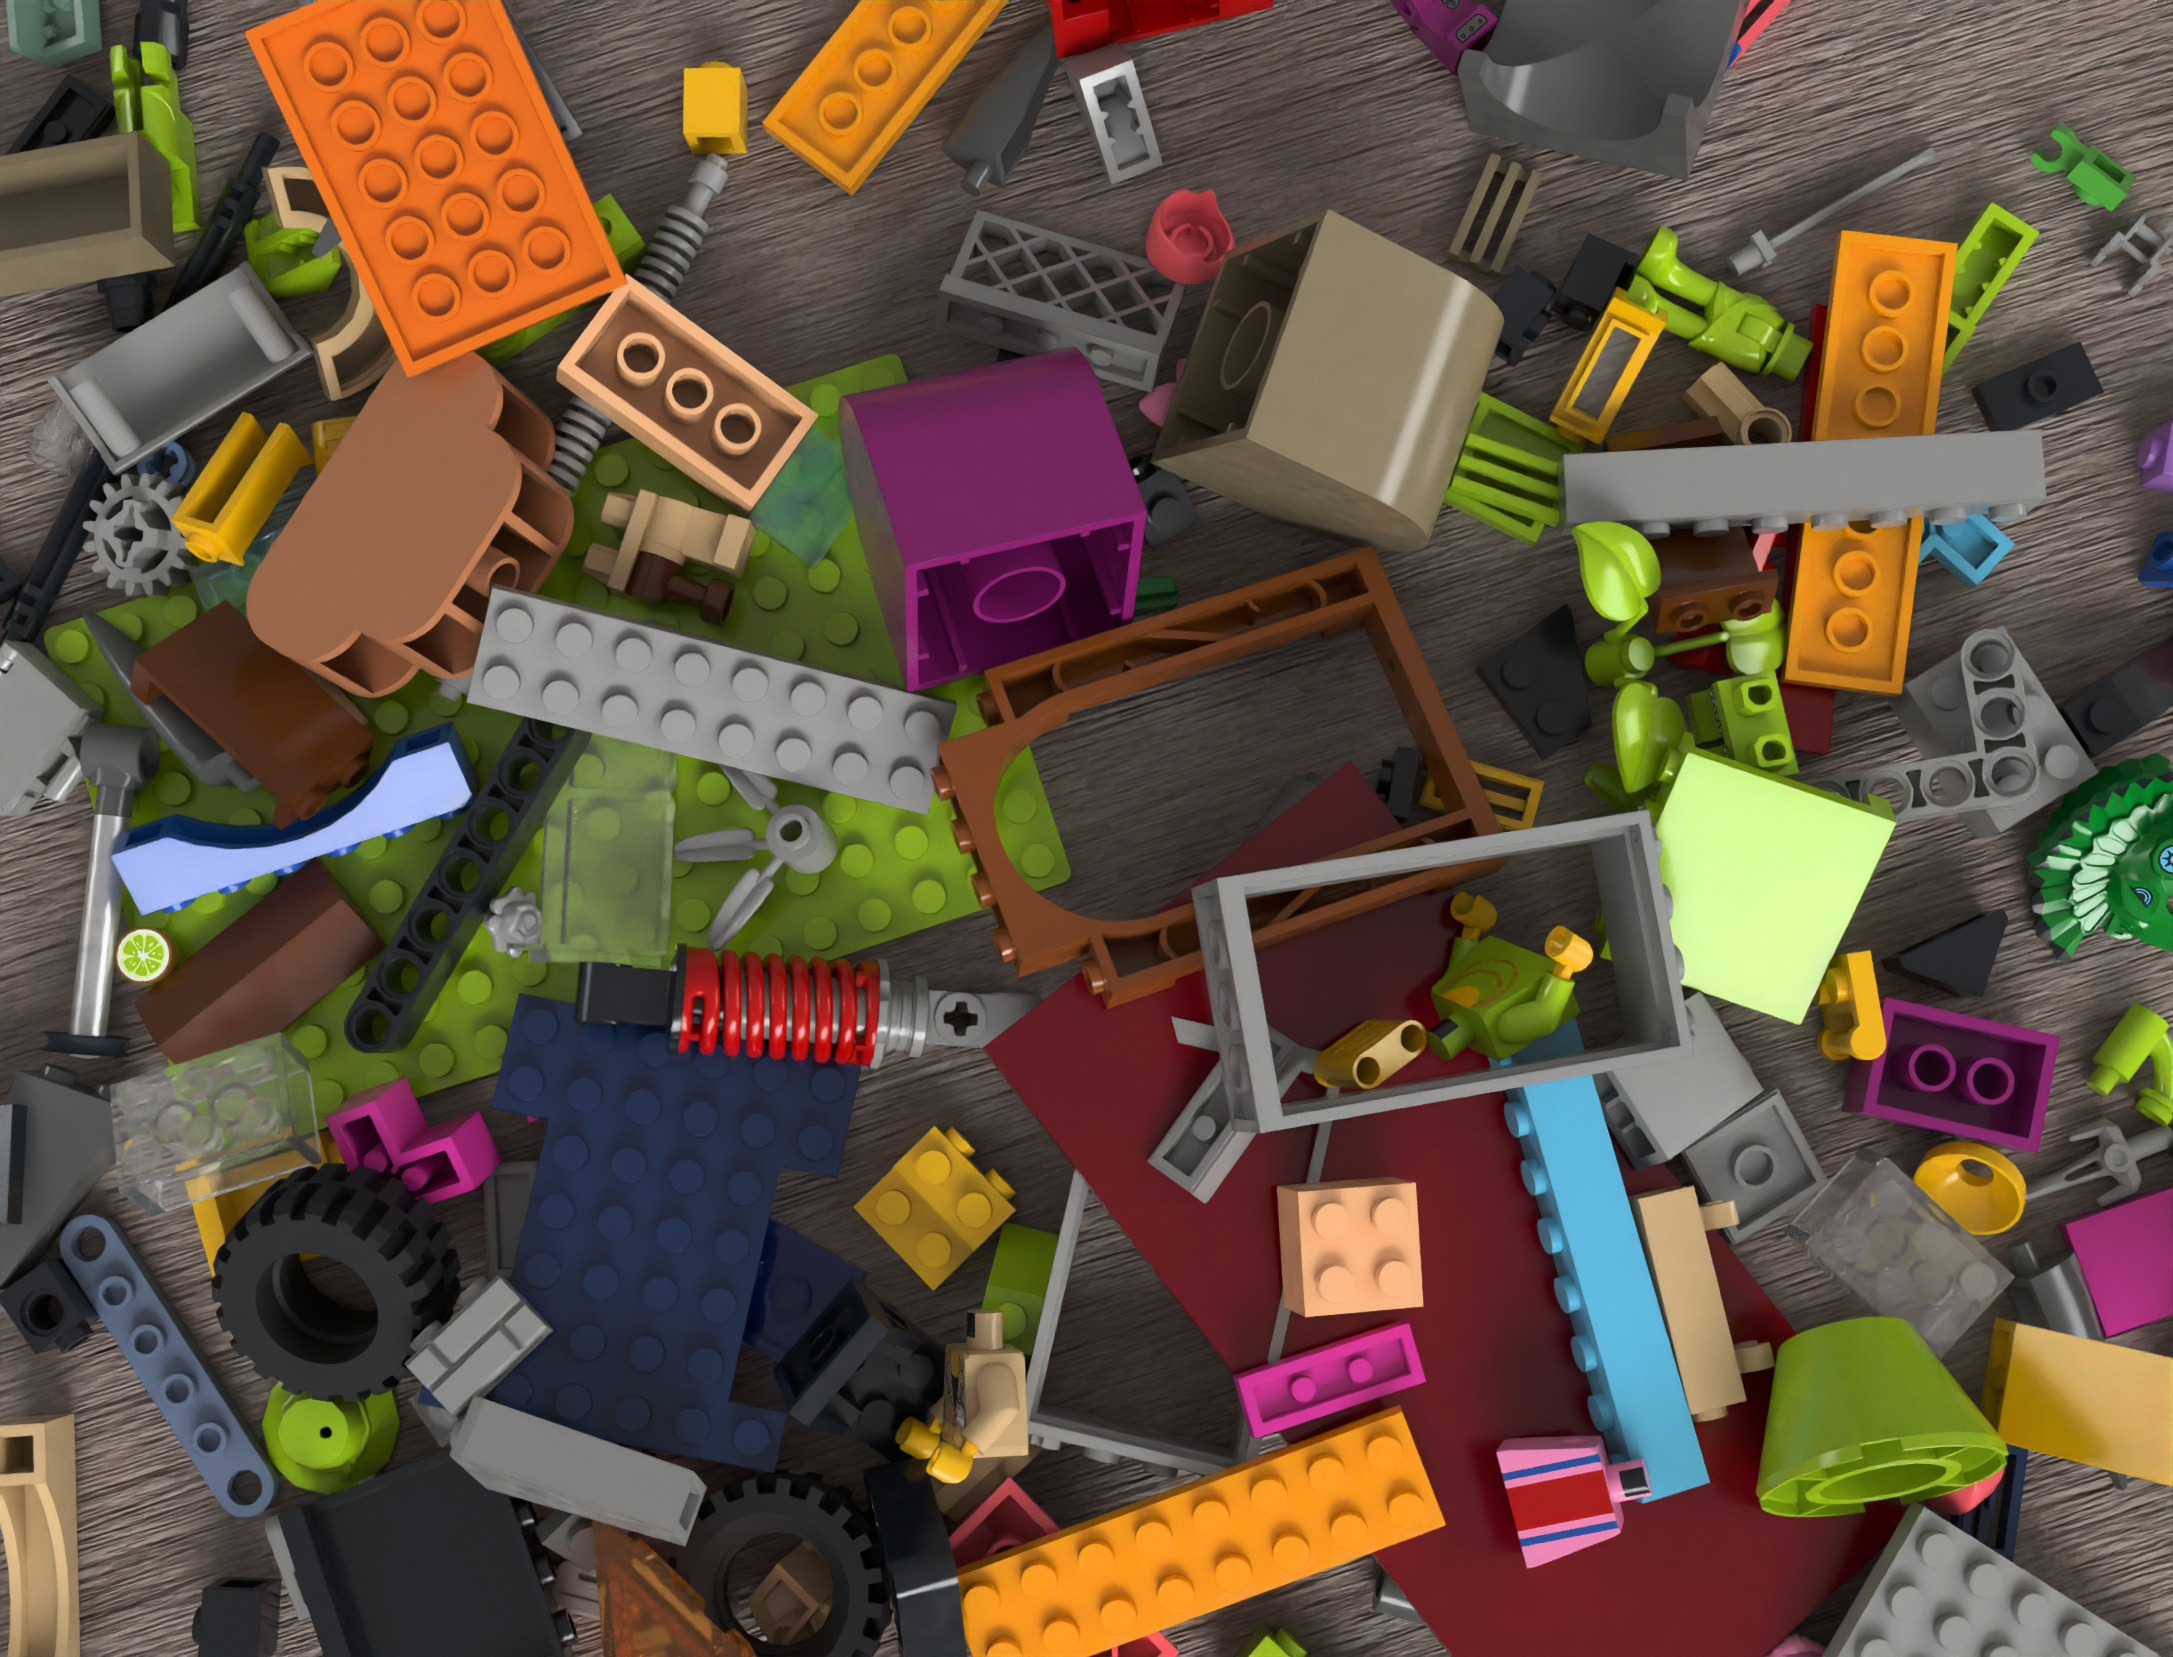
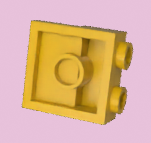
(937, 1205)

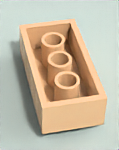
(685, 395)

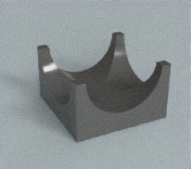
(1604, 77)

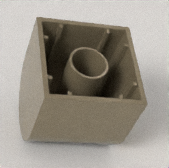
(1332, 383)

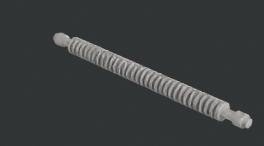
(660, 273)

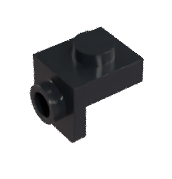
(1165, 501)

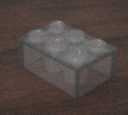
(214, 1124)
(1898, 1250)

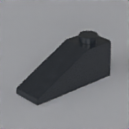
(2122, 699)

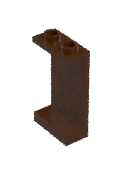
(1700, 576)
(257, 710)

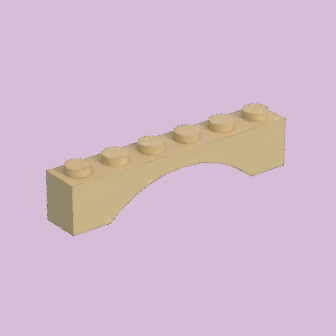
(40, 1534)

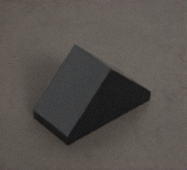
(1955, 958)

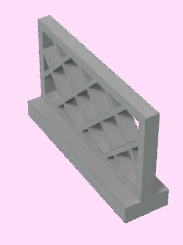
(1032, 327)

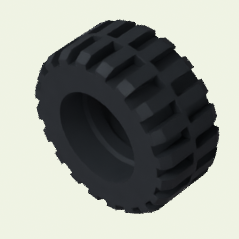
(297, 1329)

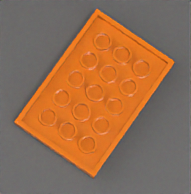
(438, 168)

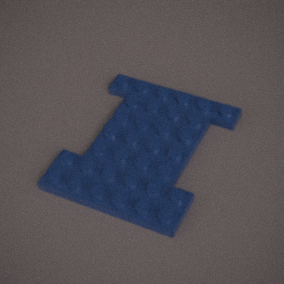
(654, 1224)

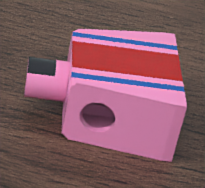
(1566, 1493)

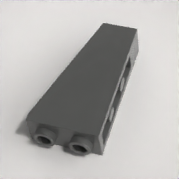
(65, 1157)

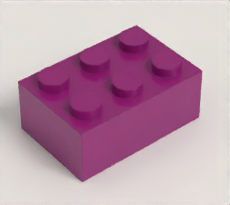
(1956, 1077)

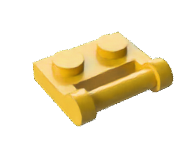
(1846, 990)

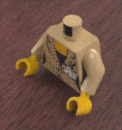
(980, 1407)

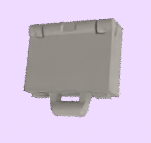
(39, 729)

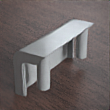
(180, 368)

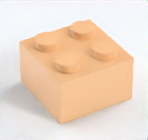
(1350, 1246)

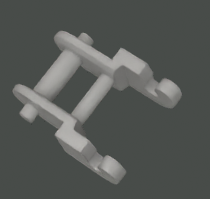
(2149, 264)

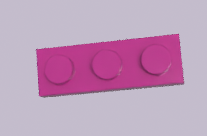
(1329, 1378)

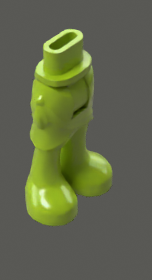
(1734, 325)

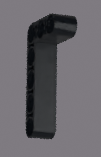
(916, 1560)

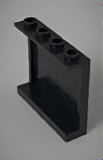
(426, 1569)

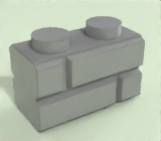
(477, 1344)

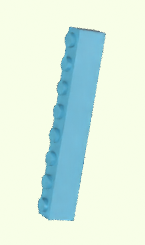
(1602, 1272)

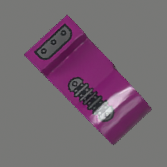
(1448, 26)

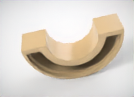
(356, 346)

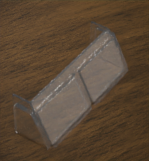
(609, 855)

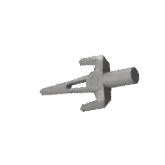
(2113, 1158)

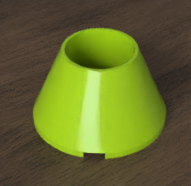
(1868, 1418)

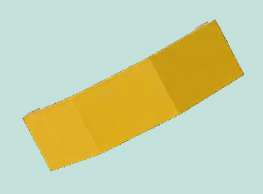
(2081, 1400)

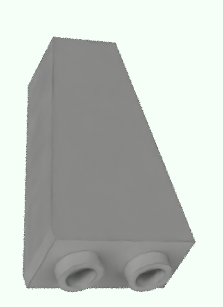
(575, 1472)

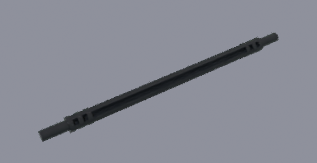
(67, 531)

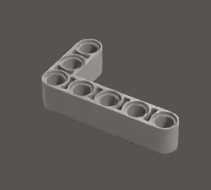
(1975, 766)

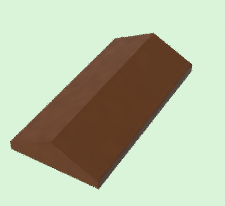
(262, 968)

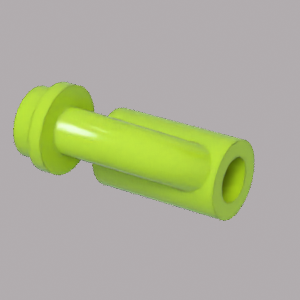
(2125, 1050)

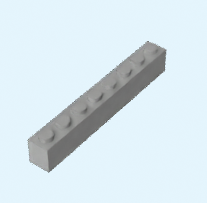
(1806, 483)

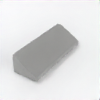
(1201, 1141)

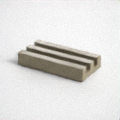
(1512, 174)

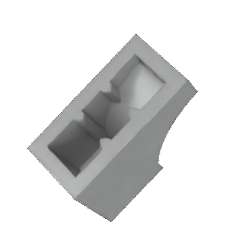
(1114, 111)

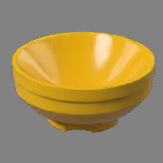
(1974, 1202)

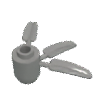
(793, 836)

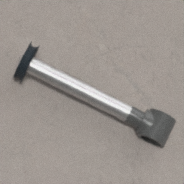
(118, 763)

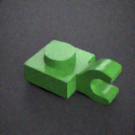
(2094, 174)

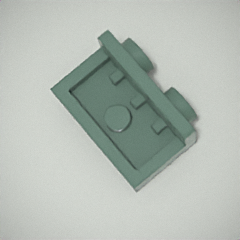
(54, 29)

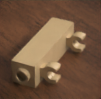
(1689, 1297)

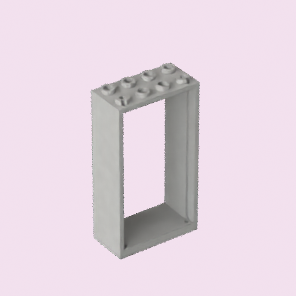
(1639, 938)
(1109, 1438)

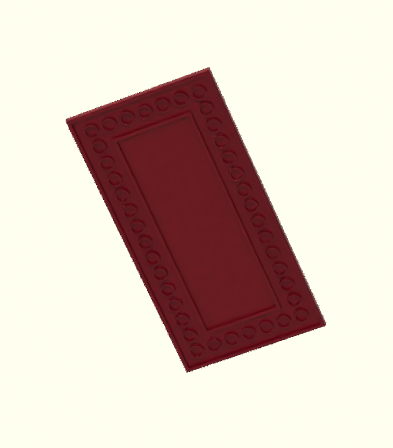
(1495, 1347)

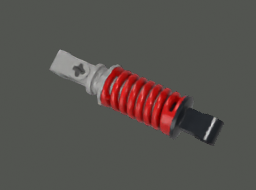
(789, 1001)

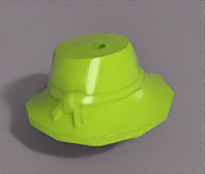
(359, 1443)

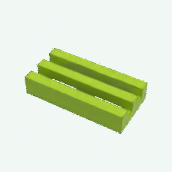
(1501, 499)

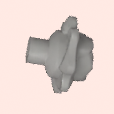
(513, 920)

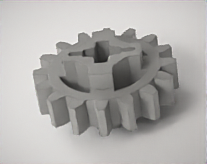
(138, 538)

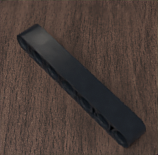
(445, 893)

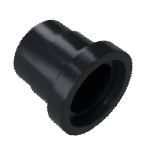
(128, 300)

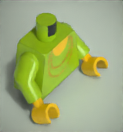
(1500, 993)

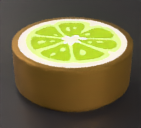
(146, 955)

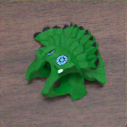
(2108, 859)

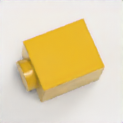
(715, 109)

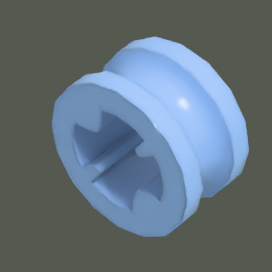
(183, 472)

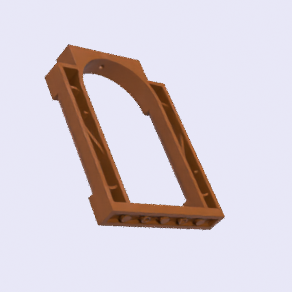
(1041, 691)

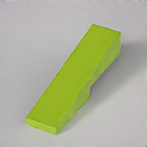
(1982, 266)

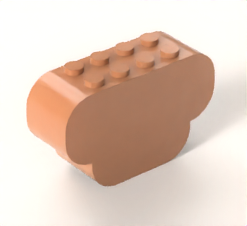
(413, 529)

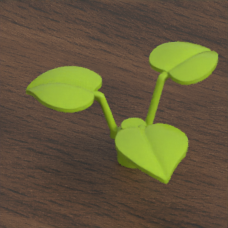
(1617, 575)

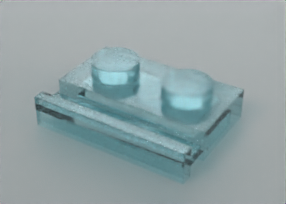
(807, 500)

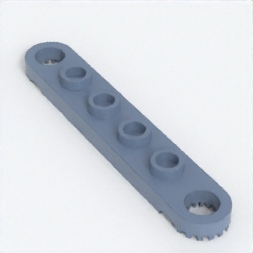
(170, 1364)

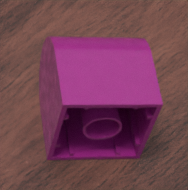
(992, 513)

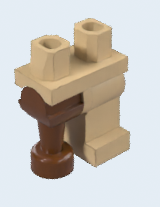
(657, 543)

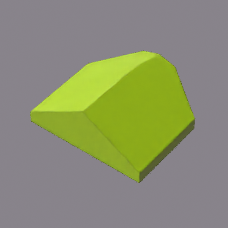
(285, 258)

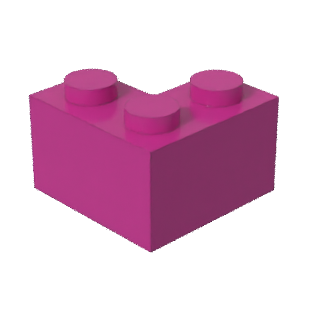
(389, 1134)

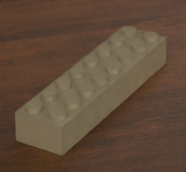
(84, 213)

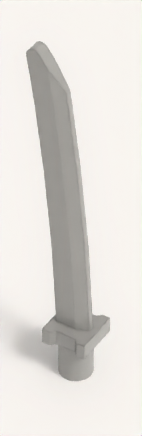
(1761, 251)

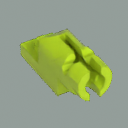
(158, 118)

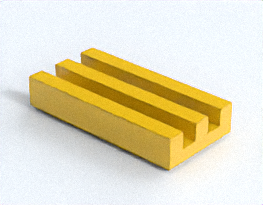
(1528, 808)

